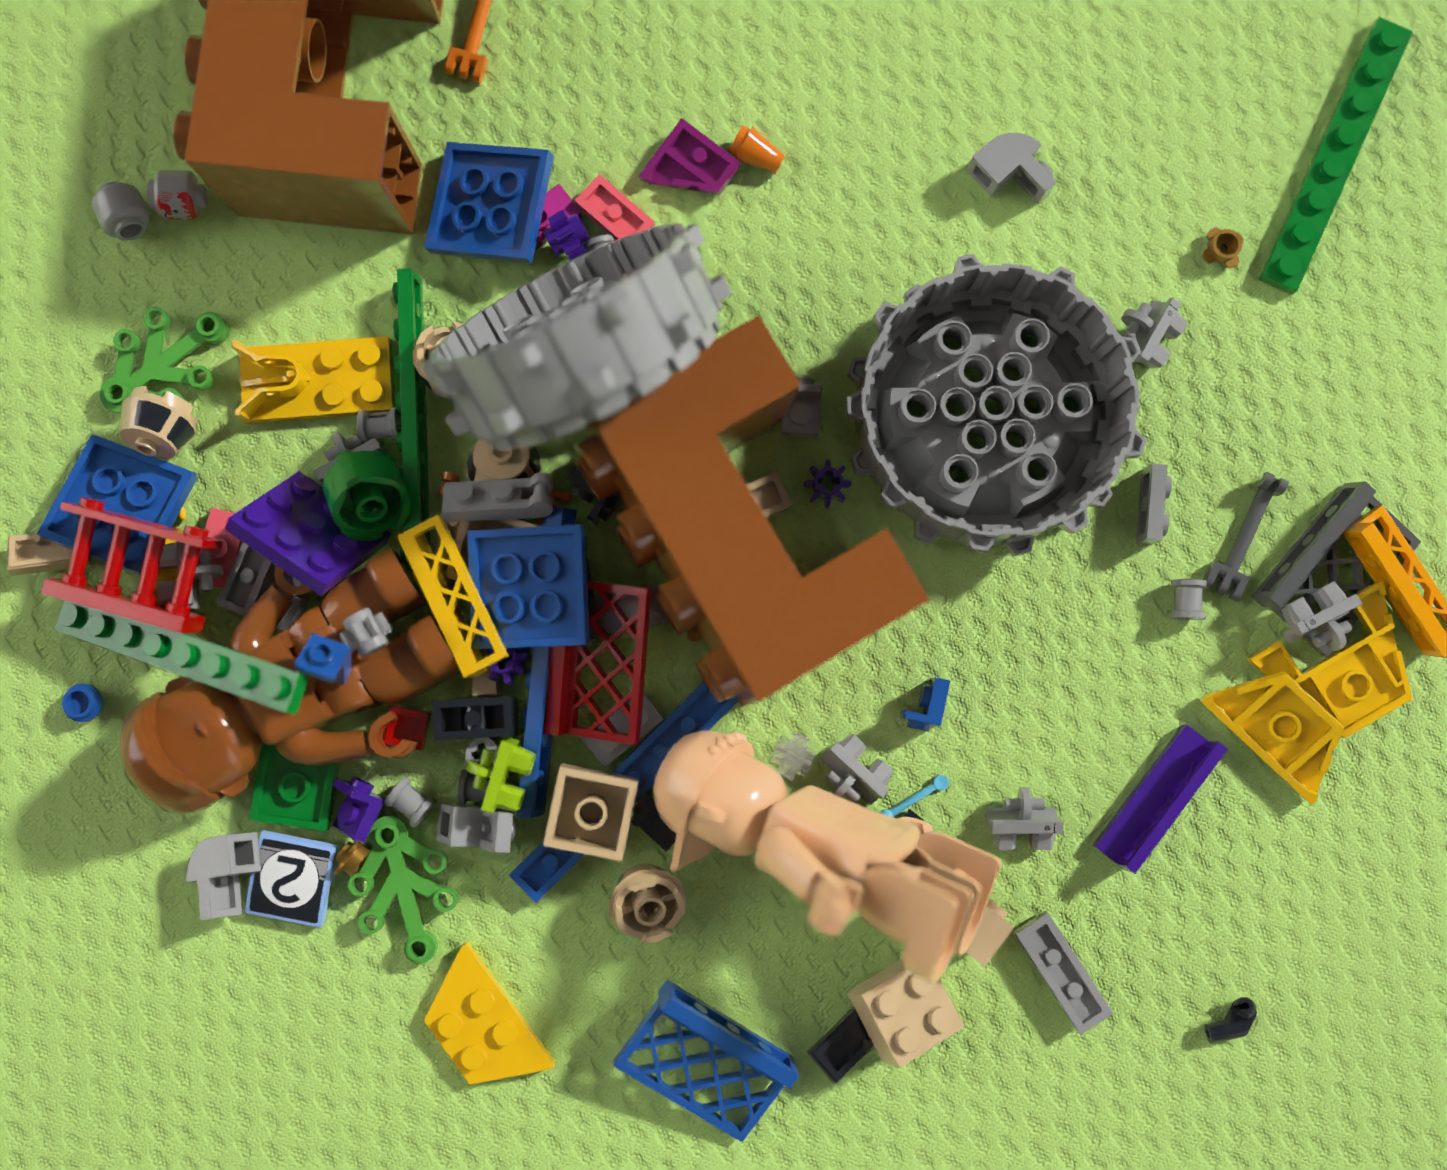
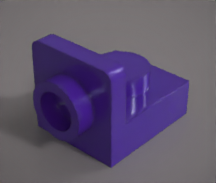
(358, 809)

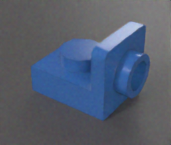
(325, 659)
(933, 698)

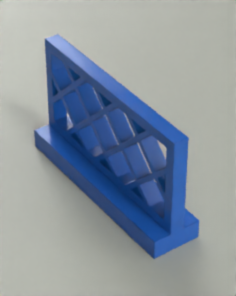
(730, 1038)

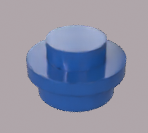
(82, 702)

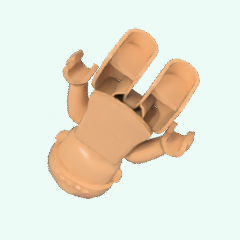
(827, 849)

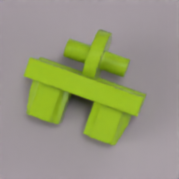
(499, 793)

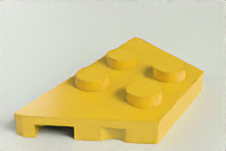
(1281, 727)
(482, 1025)

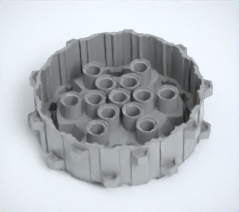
(580, 339)
(1073, 358)

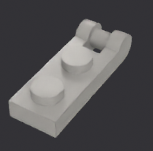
(498, 499)

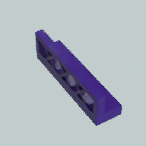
(1159, 798)

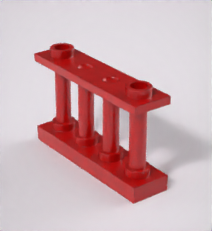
(107, 594)

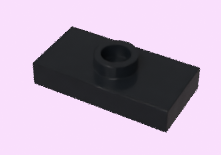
(841, 1046)

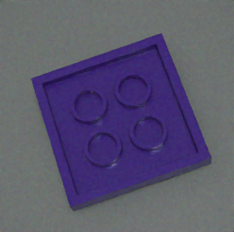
(299, 535)

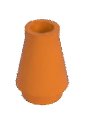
(756, 150)

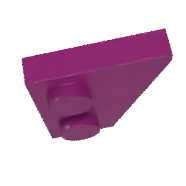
(690, 162)

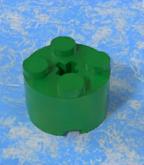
(366, 494)

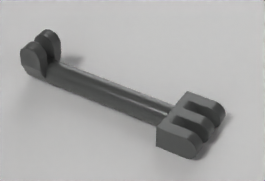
(1229, 572)

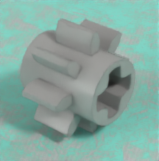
(365, 632)

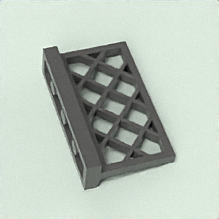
(1314, 545)

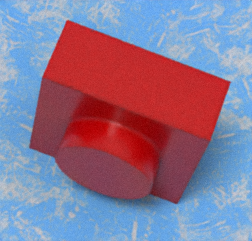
(411, 726)

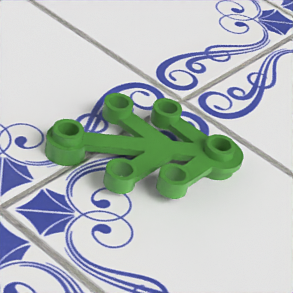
(158, 364)
(402, 882)

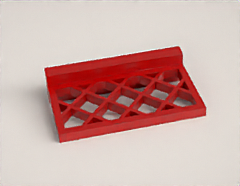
(567, 664)

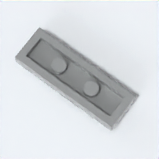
(1063, 972)

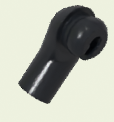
(1235, 1024)

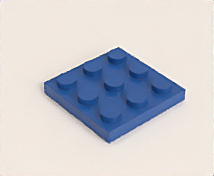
(489, 202)
(127, 485)
(532, 584)

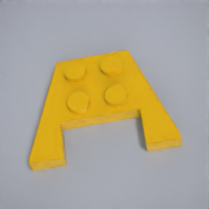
(1358, 680)

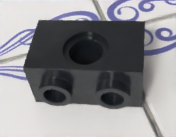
(475, 718)

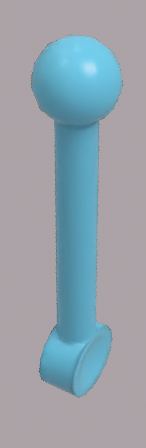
(939, 782)

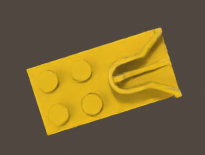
(315, 379)

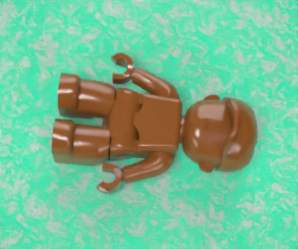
(203, 741)

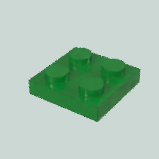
(293, 792)

